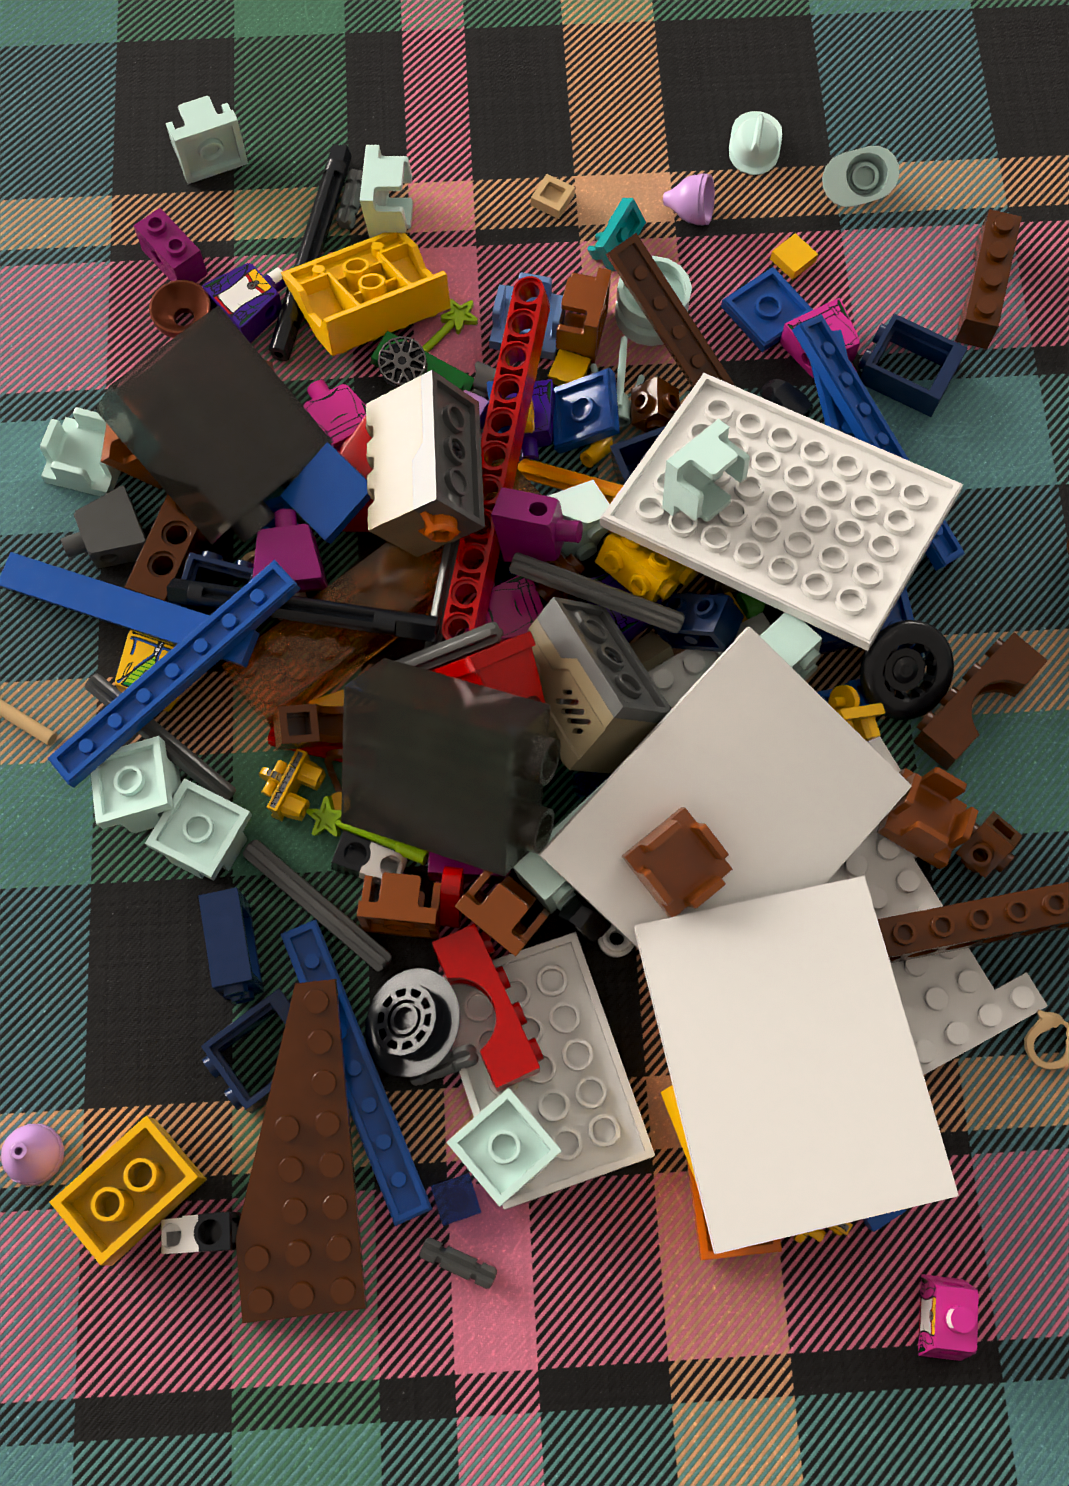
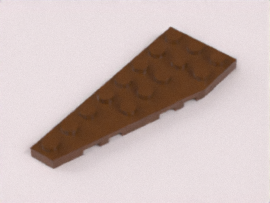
(300, 1206)

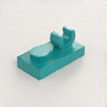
(623, 224)

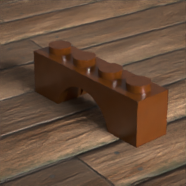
(990, 279)
(1006, 672)
(308, 726)

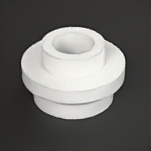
(611, 949)

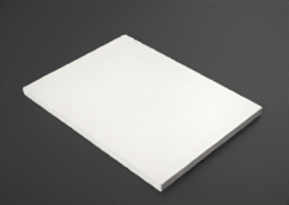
(811, 530)
(754, 762)
(792, 1064)

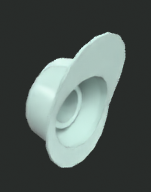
(755, 142)
(860, 176)

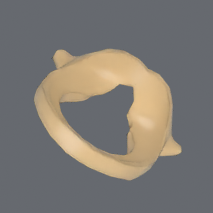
(1046, 1022)

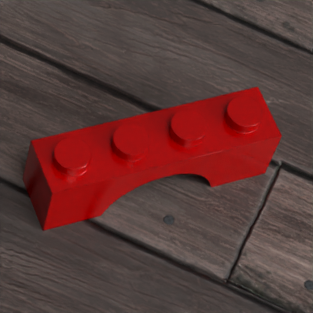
(467, 962)

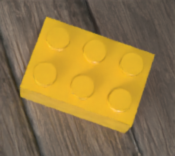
(127, 1191)

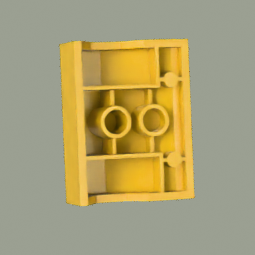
(366, 291)

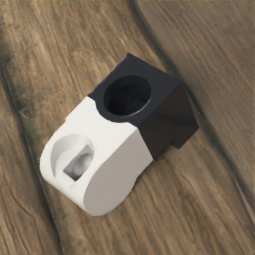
(364, 858)
(200, 1233)

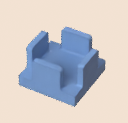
(501, 309)

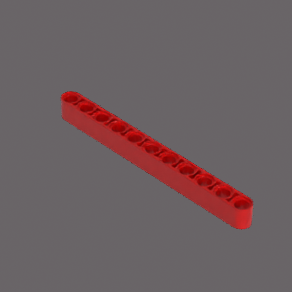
(496, 446)

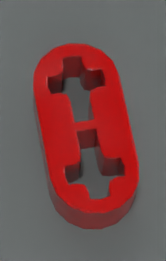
(450, 893)

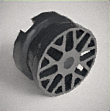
(402, 361)

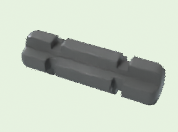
(350, 200)
(459, 1058)
(458, 1263)

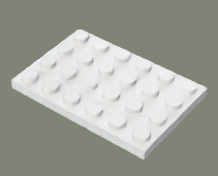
(581, 1082)

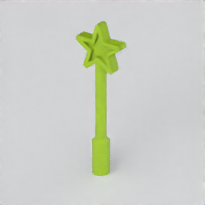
(457, 317)
(330, 819)

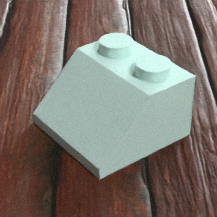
(587, 505)

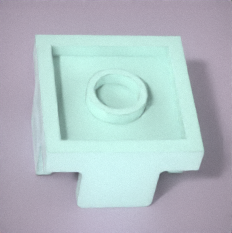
(207, 141)
(378, 178)
(75, 454)
(696, 467)
(135, 786)
(200, 831)
(504, 1147)

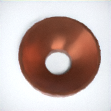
(175, 299)

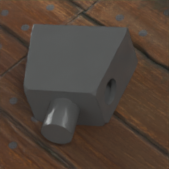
(107, 530)

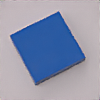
(765, 307)
(585, 411)
(328, 493)

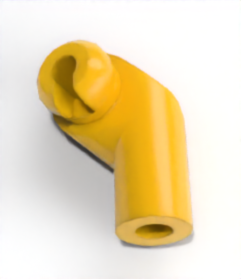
(596, 452)

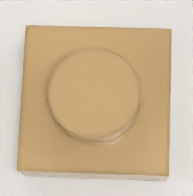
(552, 196)

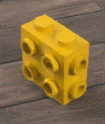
(641, 569)

